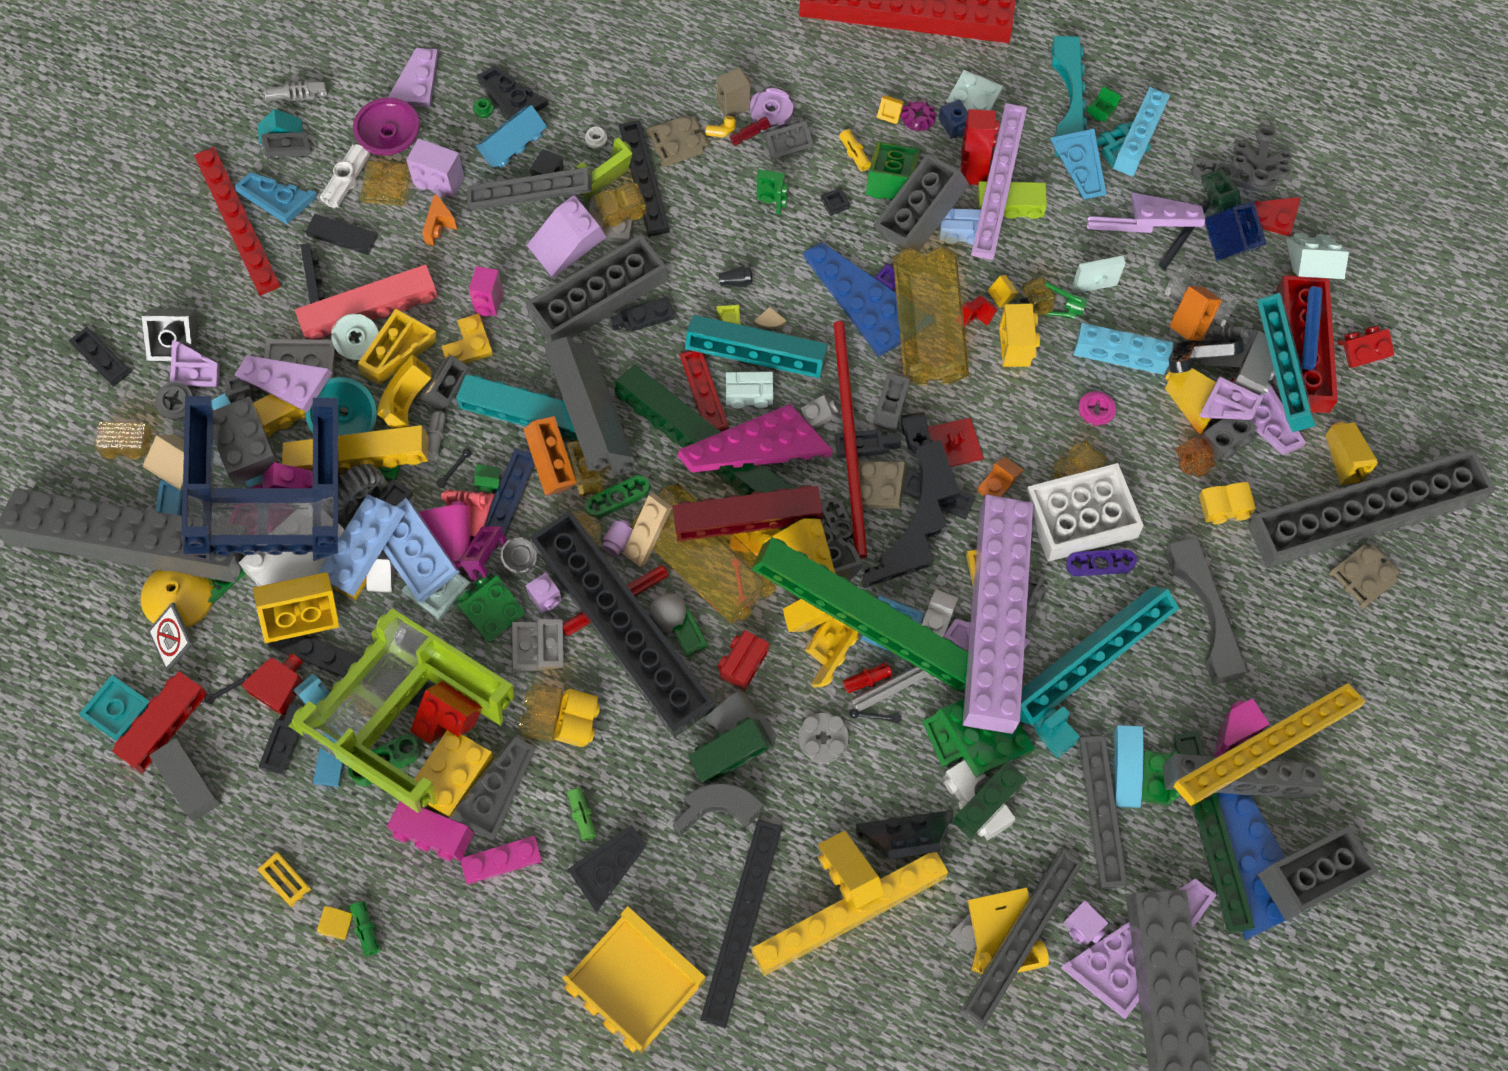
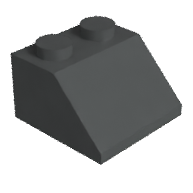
(165, 325)

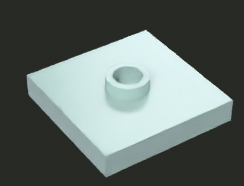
(1098, 274)

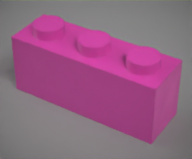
(430, 831)

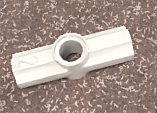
(350, 168)

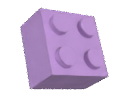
(435, 168)

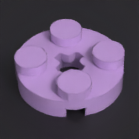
(772, 97)

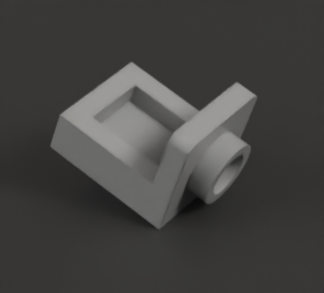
(821, 411)

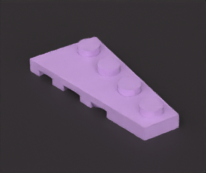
(285, 380)

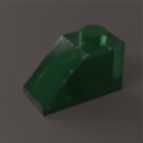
(1220, 190)

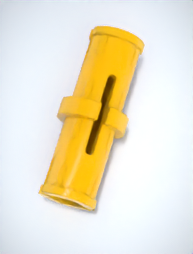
(855, 150)

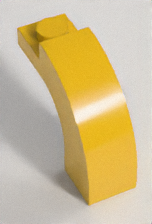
(401, 391)

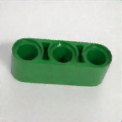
(394, 750)

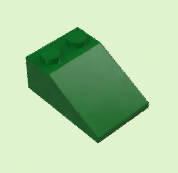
(890, 169)

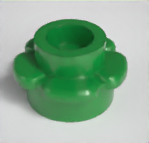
(483, 112)

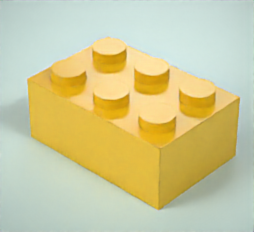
(296, 607)
(453, 770)

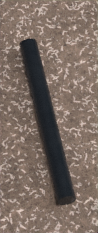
(1178, 243)

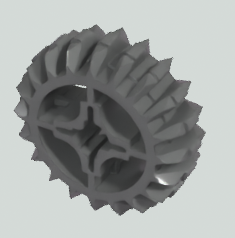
(354, 487)

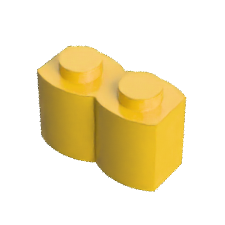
(1227, 502)
(576, 718)

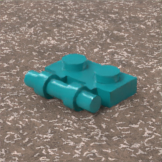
(1113, 147)

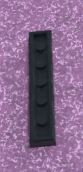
(644, 176)

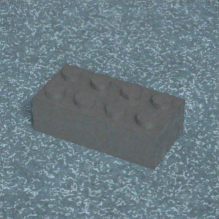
(921, 204)
(1317, 873)

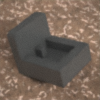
(238, 389)

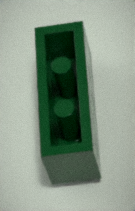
(730, 750)
(989, 800)

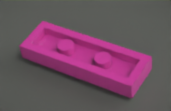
(501, 860)

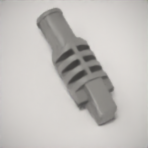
(296, 91)

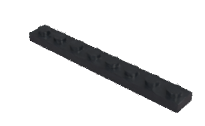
(327, 657)

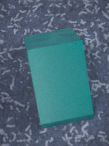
(279, 122)

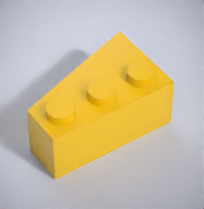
(394, 345)

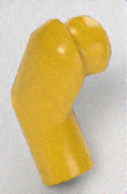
(722, 130)

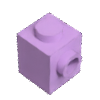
(544, 593)
(1086, 924)

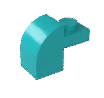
(1056, 732)

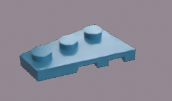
(1082, 161)
(277, 199)

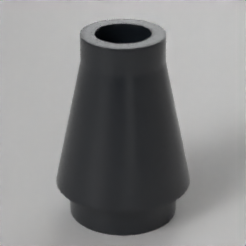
(736, 277)

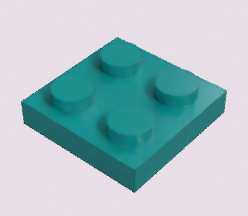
(114, 708)

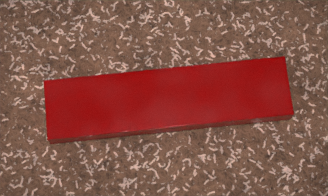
(703, 389)

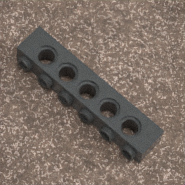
(1269, 779)

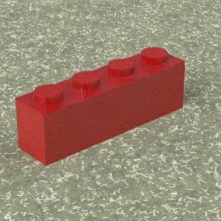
(159, 721)

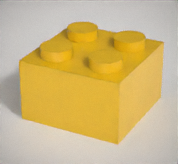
(1018, 335)

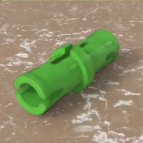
(581, 814)

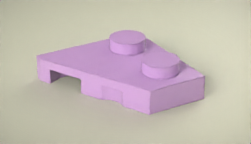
(192, 367)

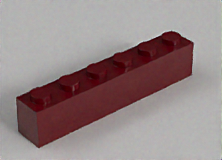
(746, 513)

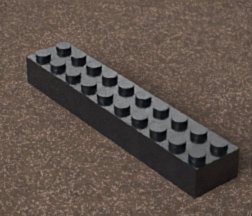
(622, 624)

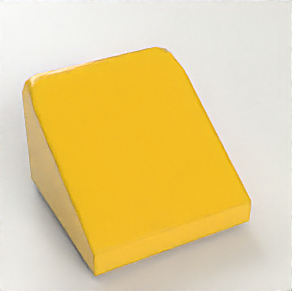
(334, 923)

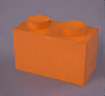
(1195, 313)

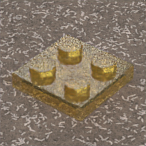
(385, 183)

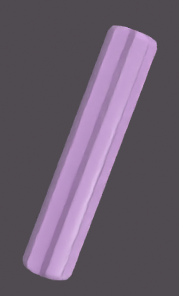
(1116, 224)

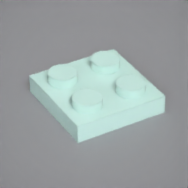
(975, 92)

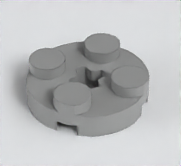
(813, 727)

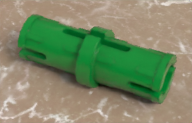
(365, 928)

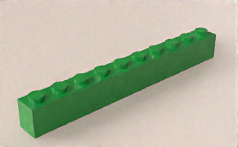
(862, 612)

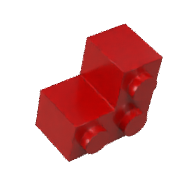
(444, 710)

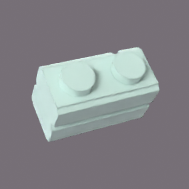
(749, 389)

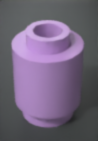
(617, 537)

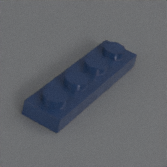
(510, 490)

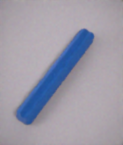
(1312, 328)

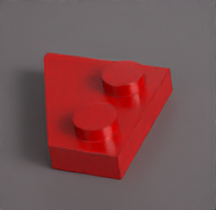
(1278, 214)

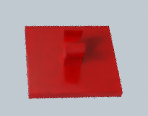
(958, 441)

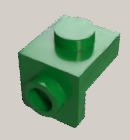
(1105, 104)
(486, 478)

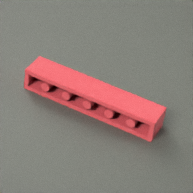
(371, 300)

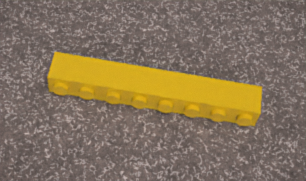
(844, 916)

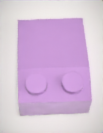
(565, 236)

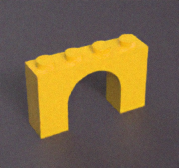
(810, 539)

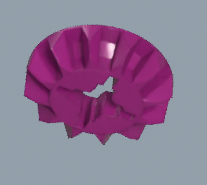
(922, 122)

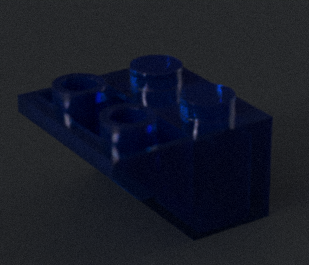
(1235, 231)

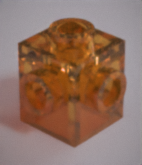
(1195, 457)

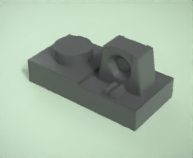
(285, 144)

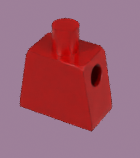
(275, 683)

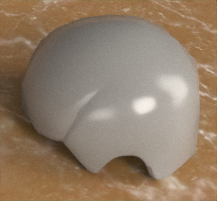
(518, 555)
(668, 612)

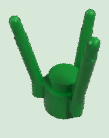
(1074, 303)

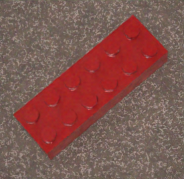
(1321, 381)

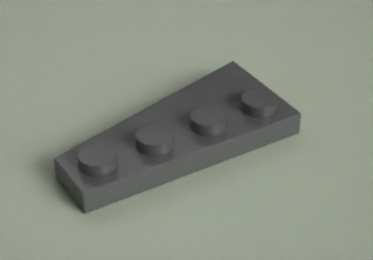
(493, 792)

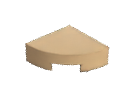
(770, 320)

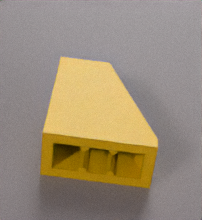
(1190, 393)
(1350, 453)

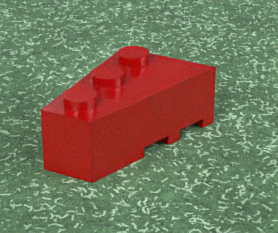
(978, 145)

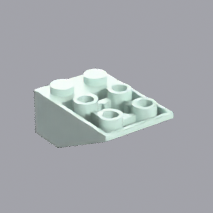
(1317, 256)

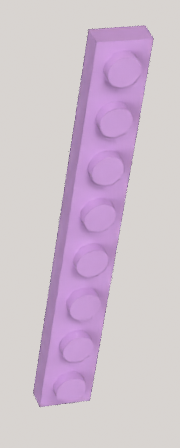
(999, 181)

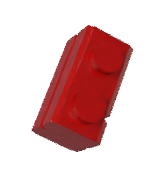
(743, 660)

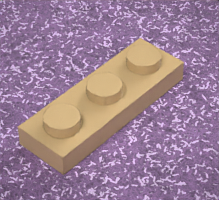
(647, 530)

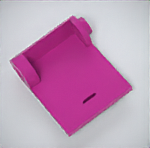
(451, 528)

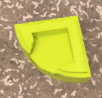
(729, 313)

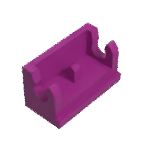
(481, 549)

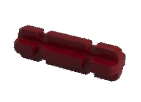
(750, 131)

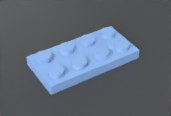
(361, 543)
(418, 554)

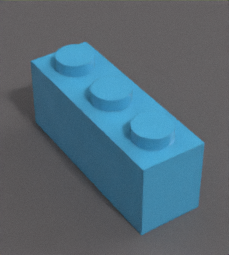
(511, 137)

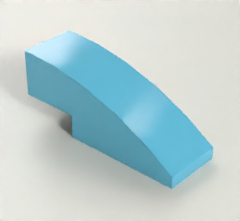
(1128, 766)

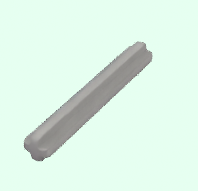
(888, 688)

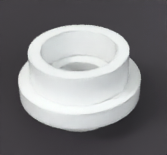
(596, 132)

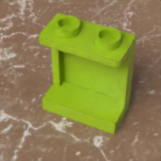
(611, 169)

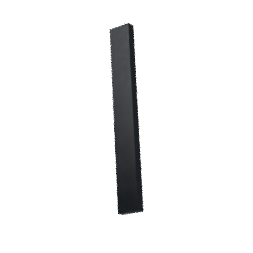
(741, 924)

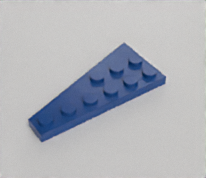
(862, 297)

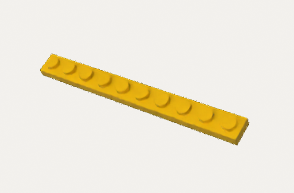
(1268, 744)

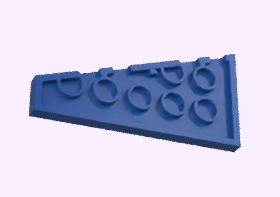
(1254, 852)

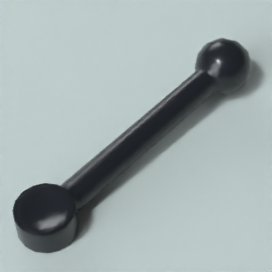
(441, 482)
(209, 698)
(895, 718)

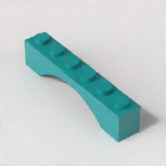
(1066, 60)

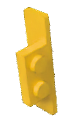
(829, 648)

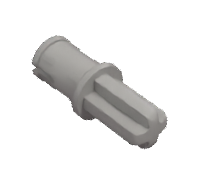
(435, 433)

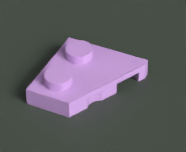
(1231, 402)

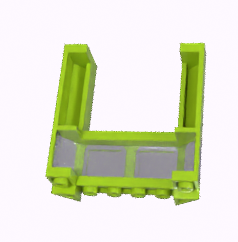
(380, 689)

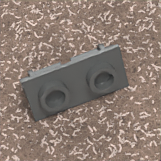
(1036, 592)

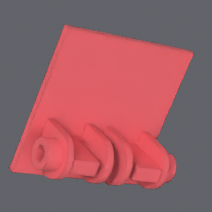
(477, 501)

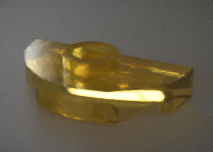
(590, 525)

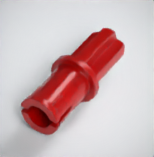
(867, 677)

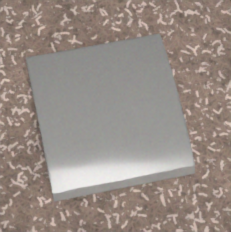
(537, 645)

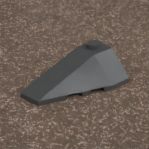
(843, 554)

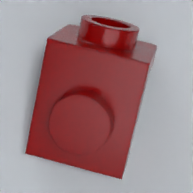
(980, 309)

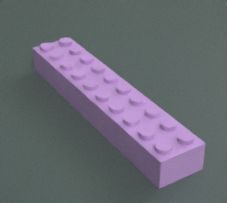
(998, 615)

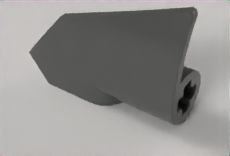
(735, 709)

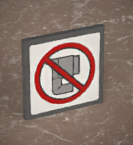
(170, 637)

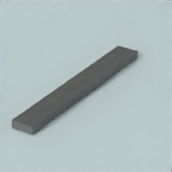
(1020, 938)

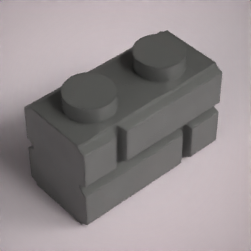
(444, 383)

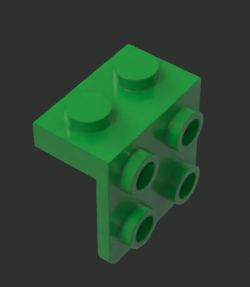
(489, 607)

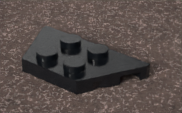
(908, 834)

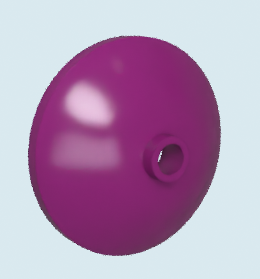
(383, 118)

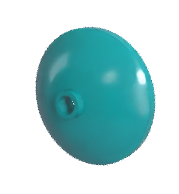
(357, 400)

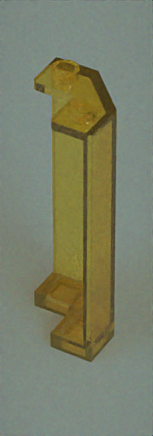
(930, 316)
(713, 565)

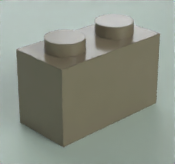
(733, 92)

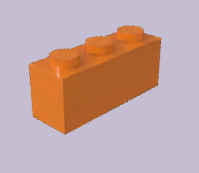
(549, 456)

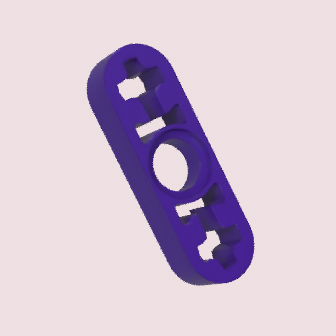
(1119, 567)

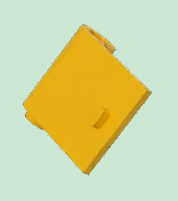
(992, 926)

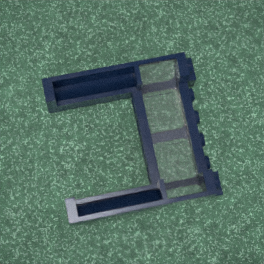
(258, 518)

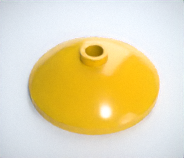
(189, 595)

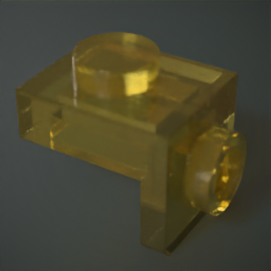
(1039, 296)

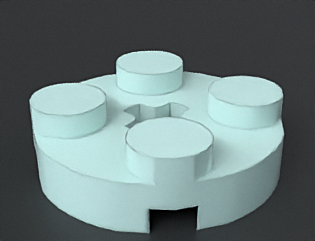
(342, 331)

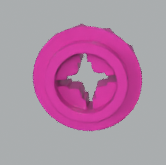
(1105, 403)

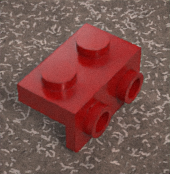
(1367, 346)

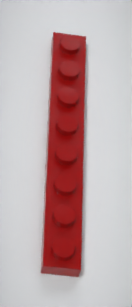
(237, 221)

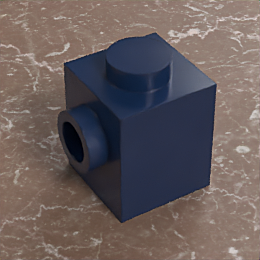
(953, 118)

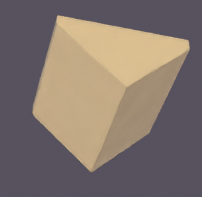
(166, 459)

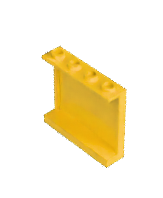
(634, 981)

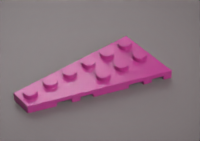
(760, 441)

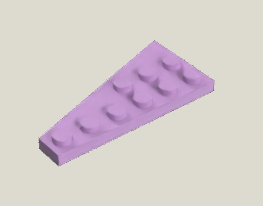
(1109, 965)

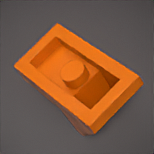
(437, 218)
(1001, 478)

